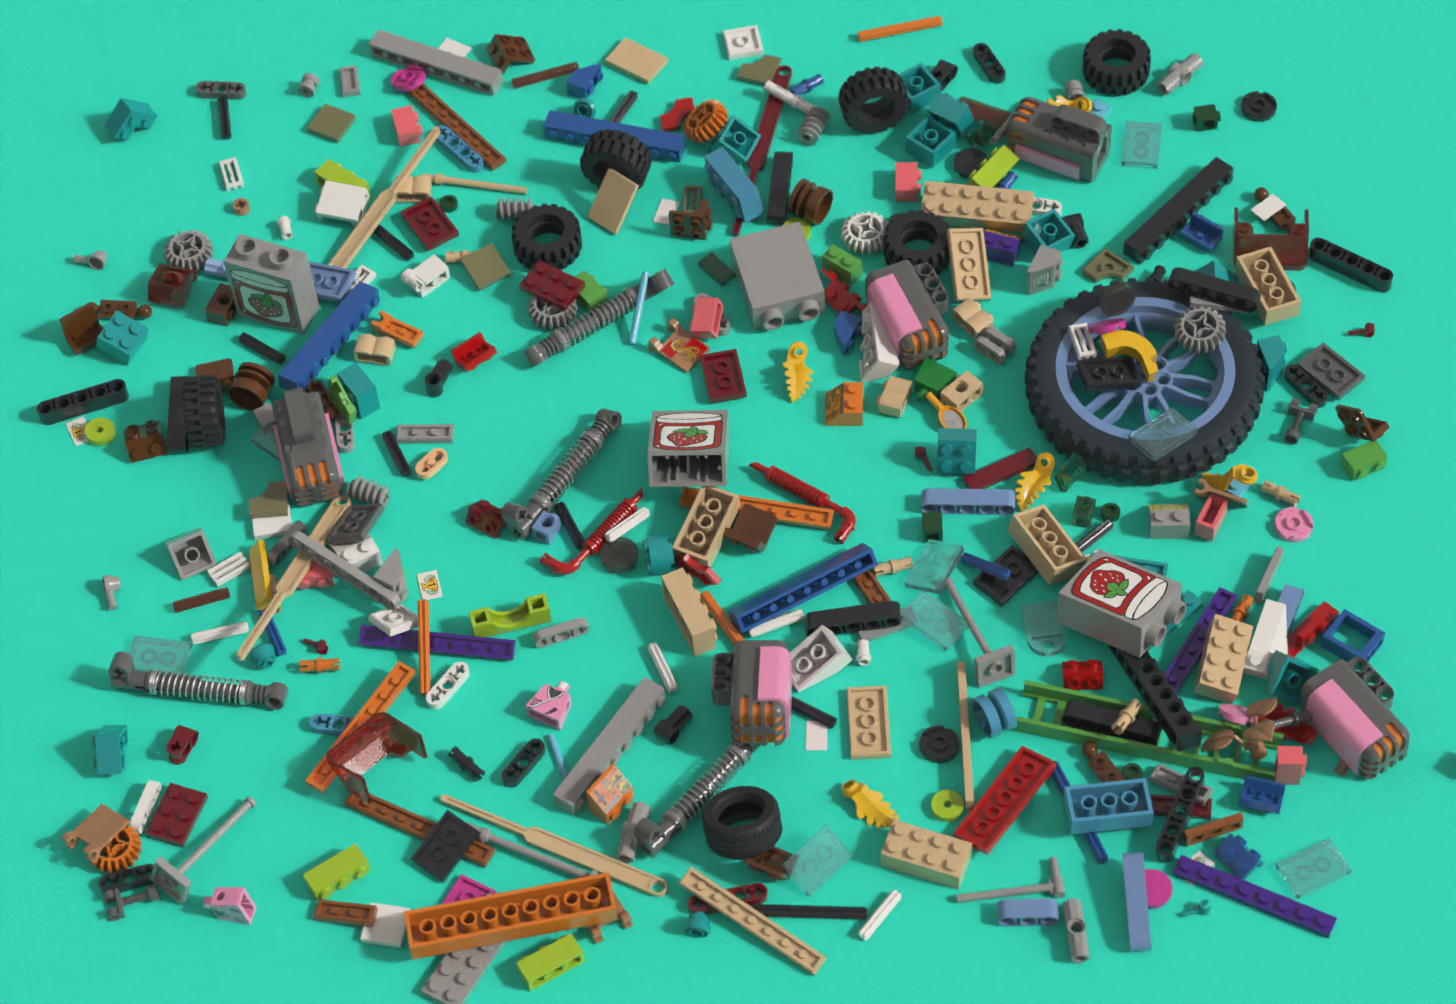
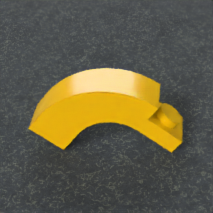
(1132, 344)

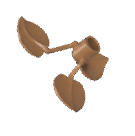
(1255, 735)

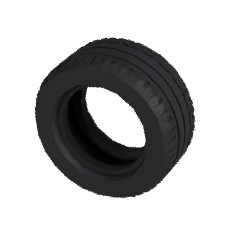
(737, 805)

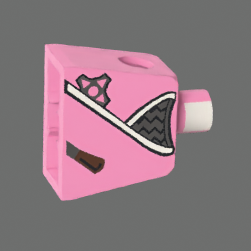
(550, 705)
(231, 904)

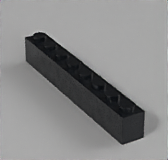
(1178, 210)

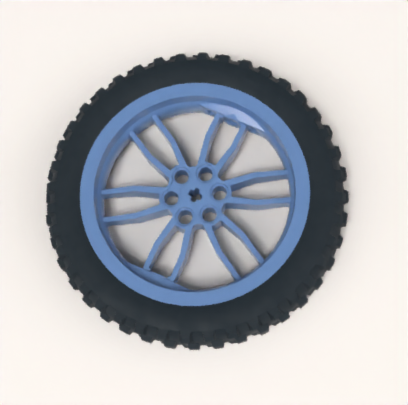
(1105, 447)

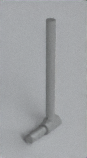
(1054, 885)

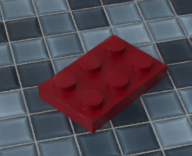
(429, 223)
(552, 285)
(723, 376)
(176, 815)

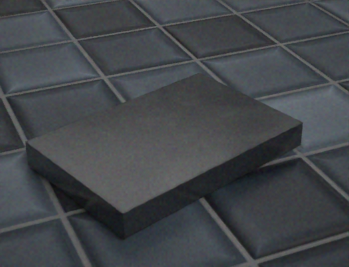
(1108, 373)
(1021, 572)
(445, 846)

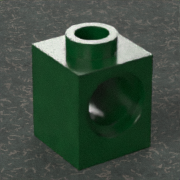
(1206, 117)
(932, 526)

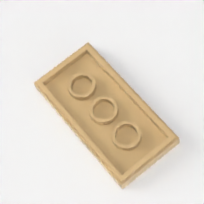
(969, 264)
(868, 722)

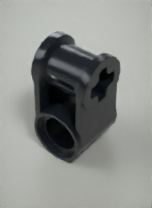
(944, 73)

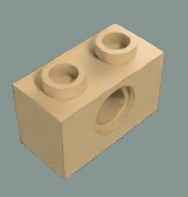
(962, 391)

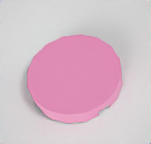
(1293, 524)
(1235, 714)

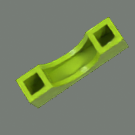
(530, 613)

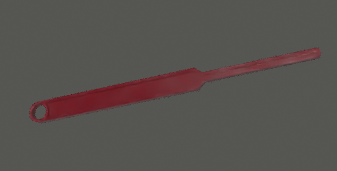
(767, 130)

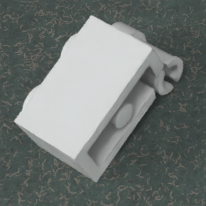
(426, 276)

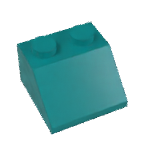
(736, 139)
(1272, 357)
(1288, 675)

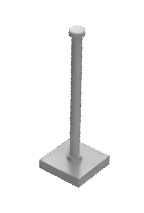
(992, 665)
(171, 879)

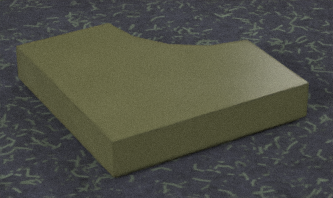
(759, 71)
(1106, 266)
(270, 503)

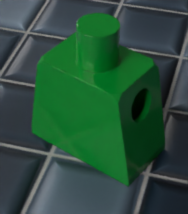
(932, 378)

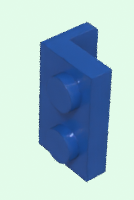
(1202, 232)
(1262, 794)
(1238, 856)

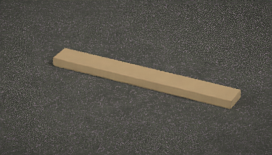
(965, 736)
(752, 921)

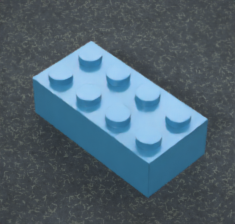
(733, 185)
(1108, 806)

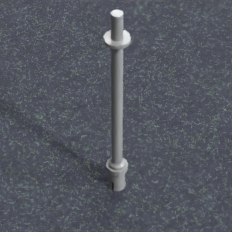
(486, 835)

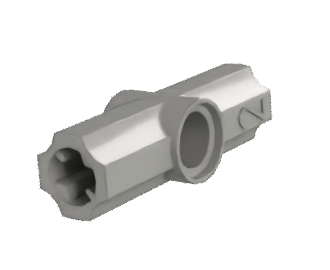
(1179, 74)
(629, 844)
(1077, 940)

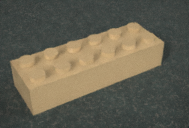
(979, 206)

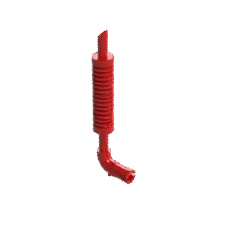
(810, 495)
(596, 539)

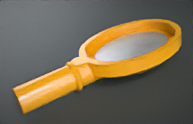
(948, 415)

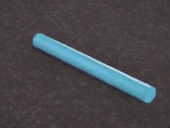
(638, 308)
(558, 756)

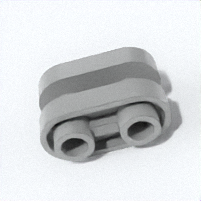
(994, 345)

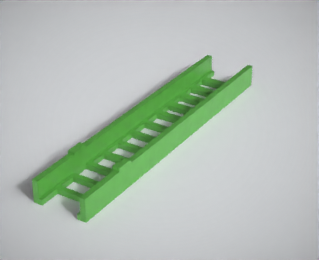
(1060, 696)

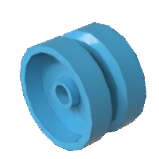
(994, 712)

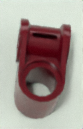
(181, 744)

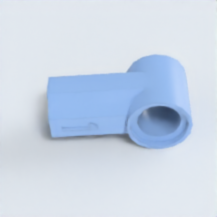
(215, 268)

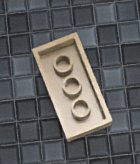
(1264, 272)
(705, 524)
(1046, 544)
(689, 611)
(1223, 659)
(926, 854)

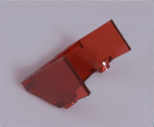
(1289, 249)
(369, 745)

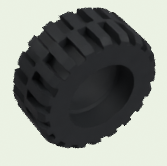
(1116, 45)
(869, 85)
(618, 152)
(541, 221)
(917, 226)
(203, 411)

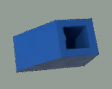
(584, 80)
(846, 330)

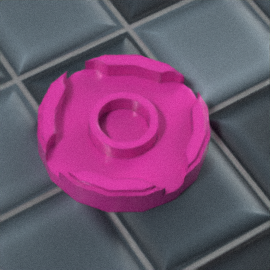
(408, 79)
(1106, 326)
(1158, 888)

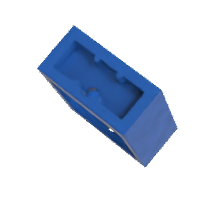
(1344, 651)

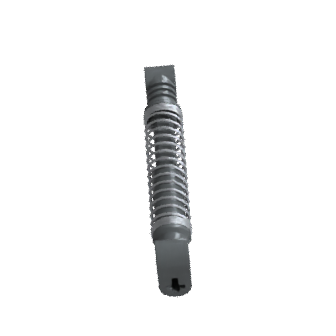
(604, 314)
(520, 517)
(124, 676)
(654, 836)

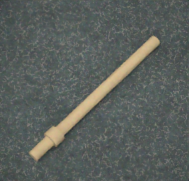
(440, 179)

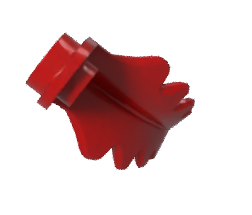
(1302, 734)

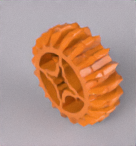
(705, 121)
(120, 852)

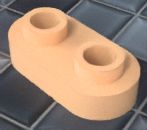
(429, 463)

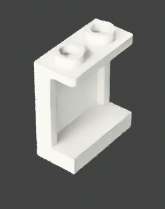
(342, 202)

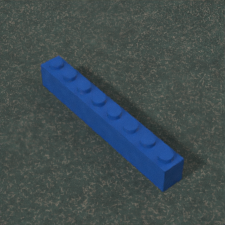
(579, 128)
(329, 337)
(802, 587)

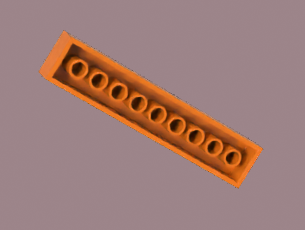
(510, 915)

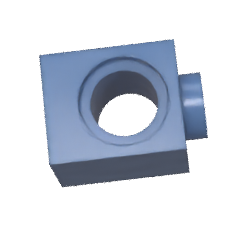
(543, 533)

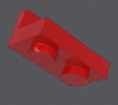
(472, 352)
(1082, 675)

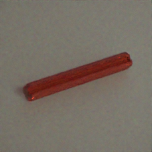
(544, 75)

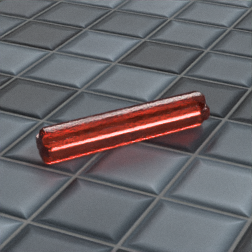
(201, 599)

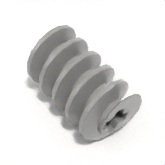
(813, 125)
(512, 208)
(368, 492)

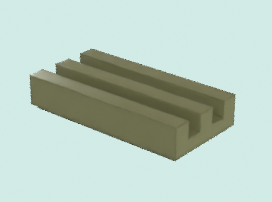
(699, 198)

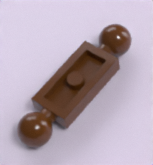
(1283, 217)
(129, 308)
(317, 386)
(1101, 764)

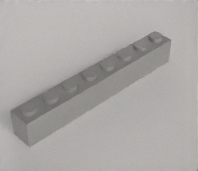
(436, 62)
(609, 745)

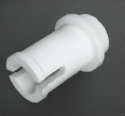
(285, 228)
(863, 657)

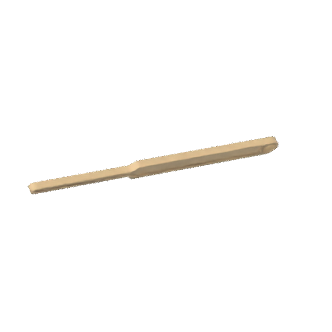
(380, 208)
(296, 571)
(567, 849)

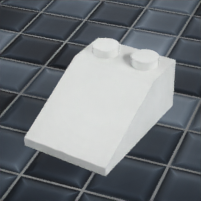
(362, 555)
(817, 658)

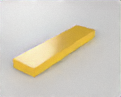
(260, 575)

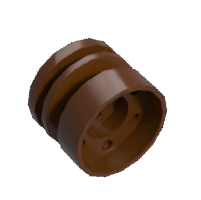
(810, 201)
(250, 386)

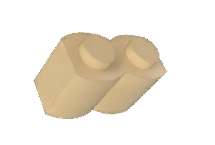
(414, 189)
(972, 317)
(374, 349)
(894, 396)

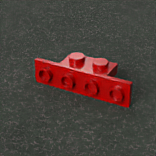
(839, 296)
(1308, 630)

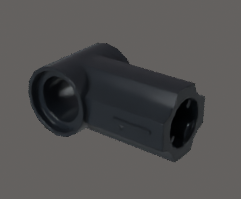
(1076, 224)
(436, 379)
(670, 728)

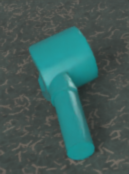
(1200, 909)

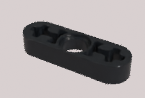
(989, 70)
(1303, 378)
(522, 772)
(142, 870)

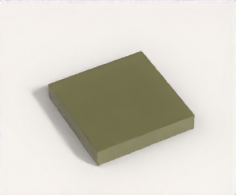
(331, 123)
(485, 267)

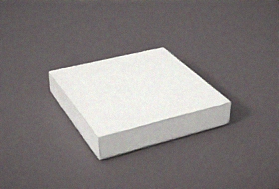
(743, 42)
(271, 526)
(394, 621)
(388, 926)

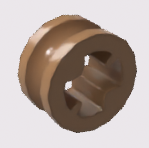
(241, 202)

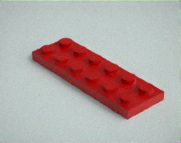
(1005, 799)

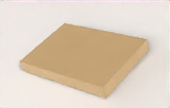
(636, 60)
(613, 201)

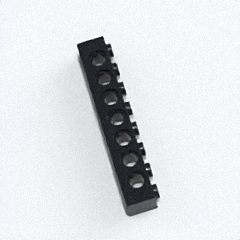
(1160, 699)

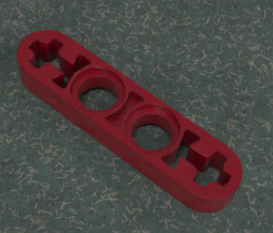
(751, 888)

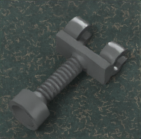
(1292, 435)
(114, 895)

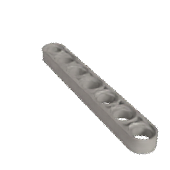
(344, 570)

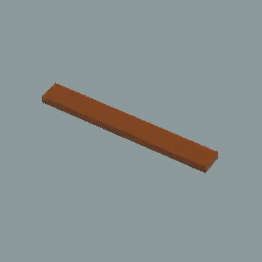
(447, 117)
(412, 824)

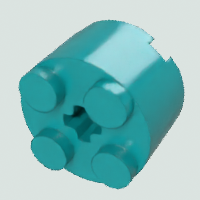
(659, 554)

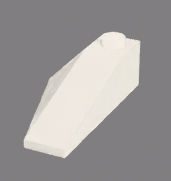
(879, 353)
(1268, 637)

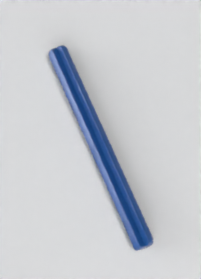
(1091, 837)

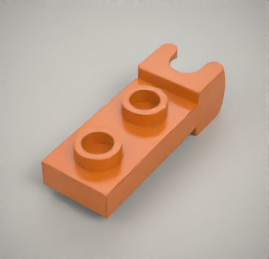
(397, 330)

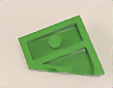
(341, 401)

